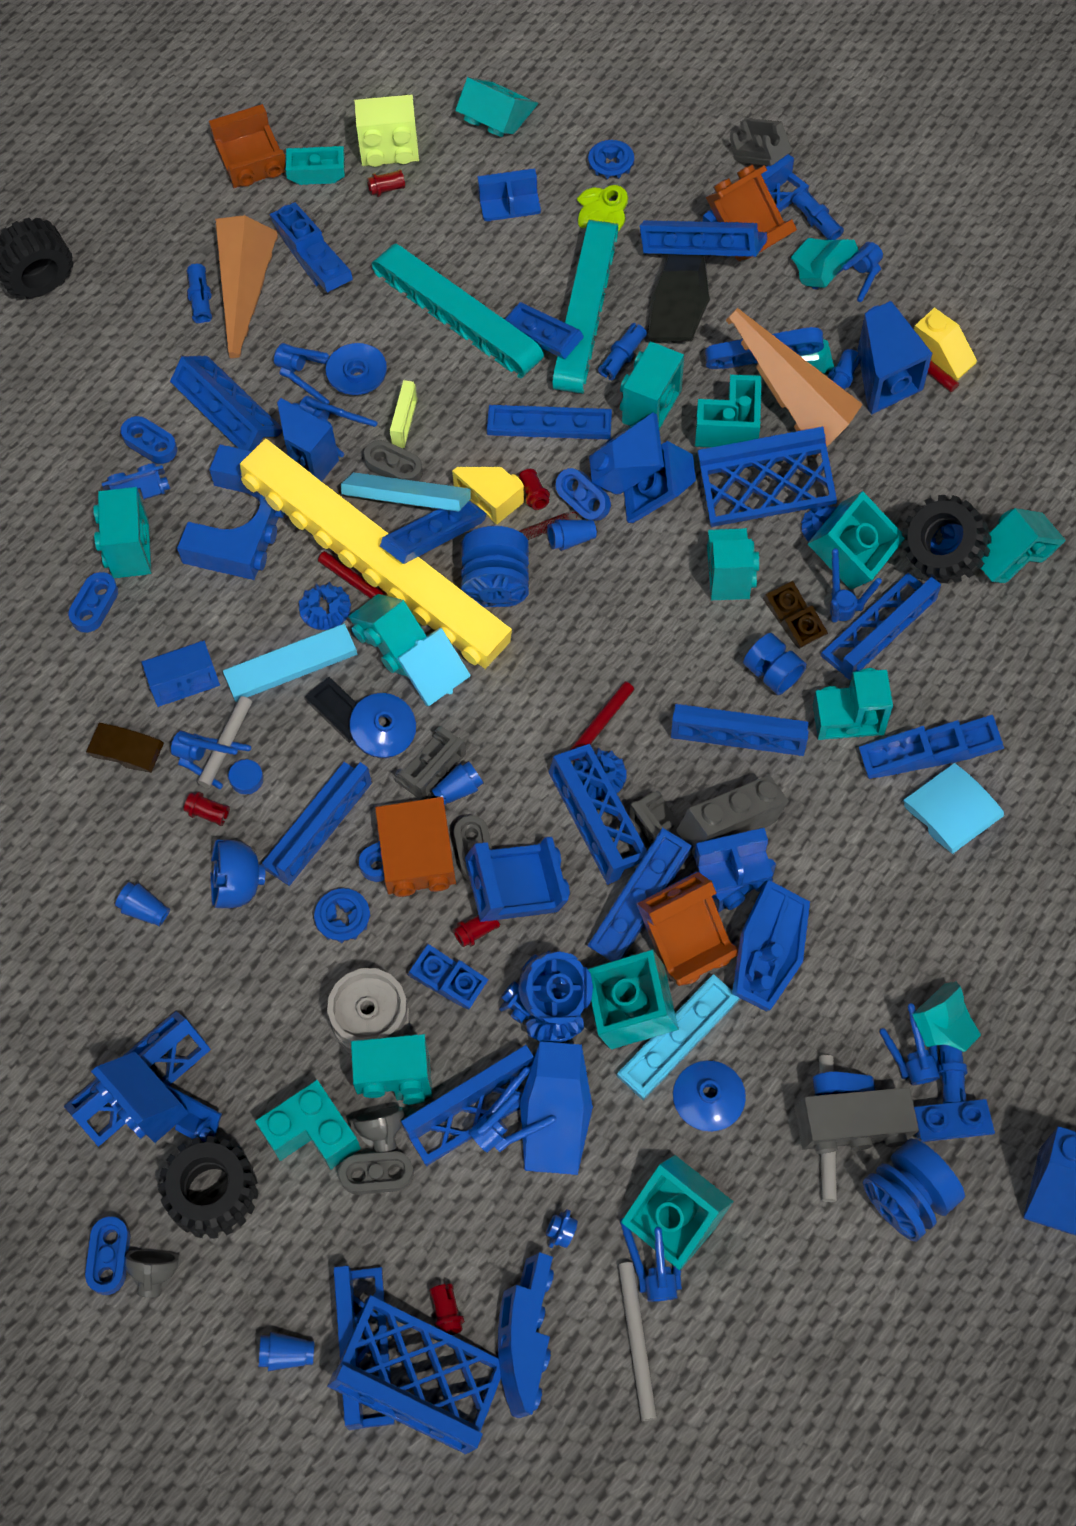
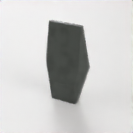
(679, 299)

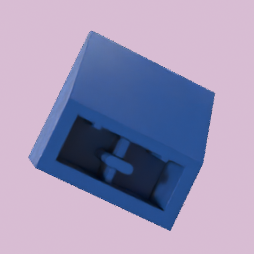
(308, 439)
(139, 1096)

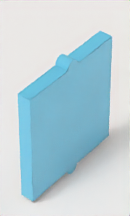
(433, 666)

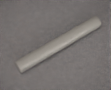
(225, 739)

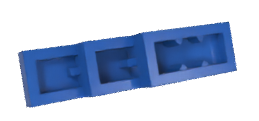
(931, 747)

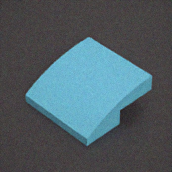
(953, 808)

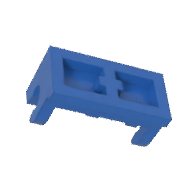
(180, 673)

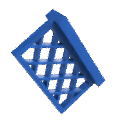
(766, 451)
(404, 1406)

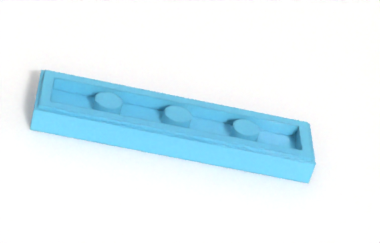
(406, 491)
(290, 662)
(666, 1051)

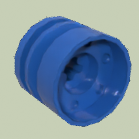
(495, 566)
(913, 1189)

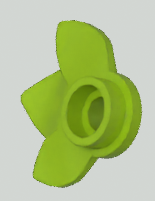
(599, 208)

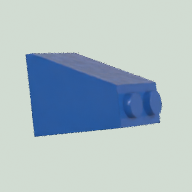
(892, 357)
(1054, 1183)

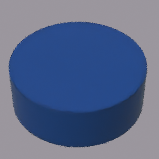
(246, 776)

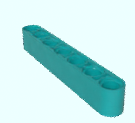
(586, 303)
(458, 309)

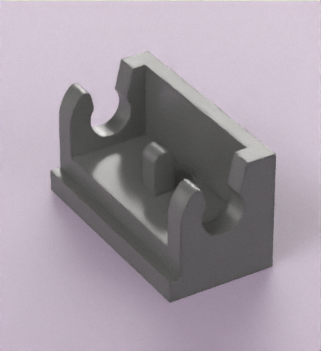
(762, 142)
(432, 764)
(651, 815)

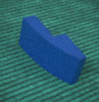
(447, 977)

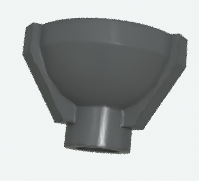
(379, 1127)
(151, 1269)

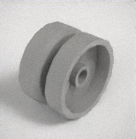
(365, 992)

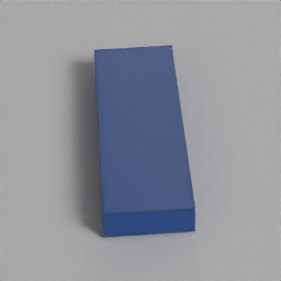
(545, 330)

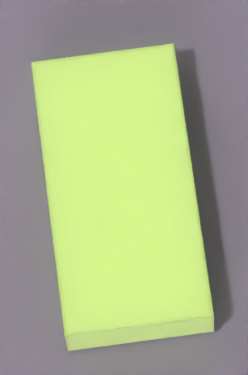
(403, 414)

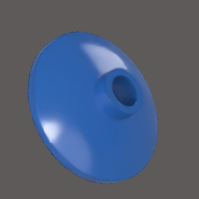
(354, 359)
(380, 740)
(706, 1112)

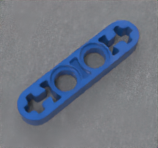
(733, 354)

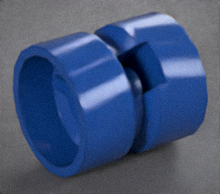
(771, 660)

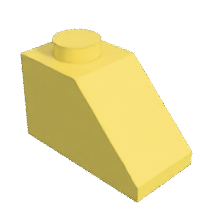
(946, 343)
(491, 489)

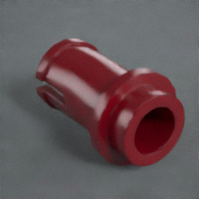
(385, 182)
(536, 495)
(205, 808)
(472, 930)
(446, 1309)

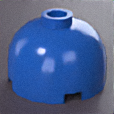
(234, 874)
(555, 988)

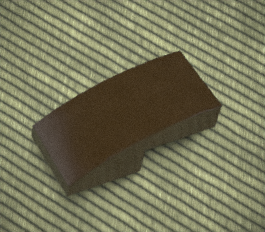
(794, 615)
(125, 746)

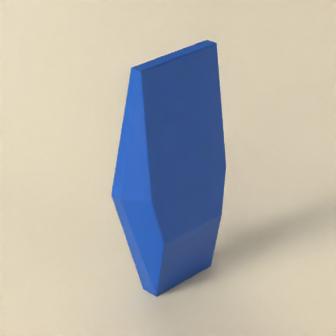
(771, 946)
(558, 1089)

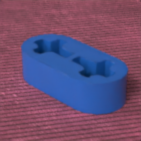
(841, 1082)

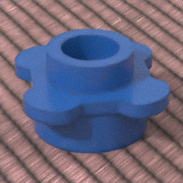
(561, 1229)

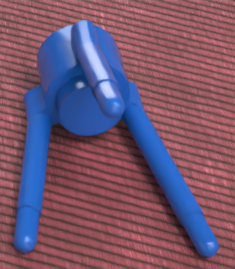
(863, 261)
(294, 358)
(323, 410)
(844, 602)
(193, 746)
(922, 1064)
(490, 1129)
(660, 1283)

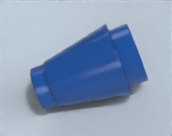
(569, 533)
(458, 783)
(141, 904)
(284, 1351)

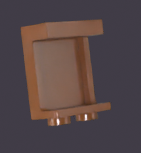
(247, 146)
(750, 202)
(415, 846)
(687, 929)

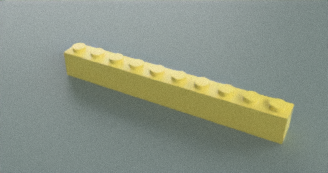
(357, 542)

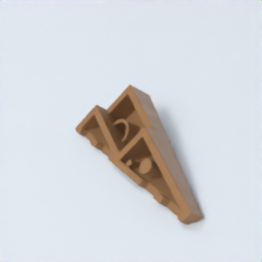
(244, 256)
(795, 382)

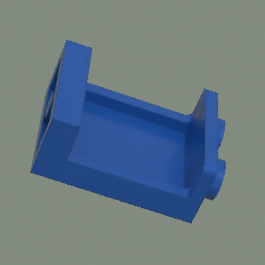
(516, 880)

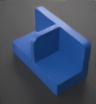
(508, 195)
(734, 859)

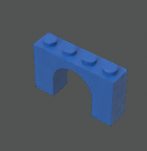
(234, 550)

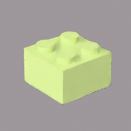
(386, 130)

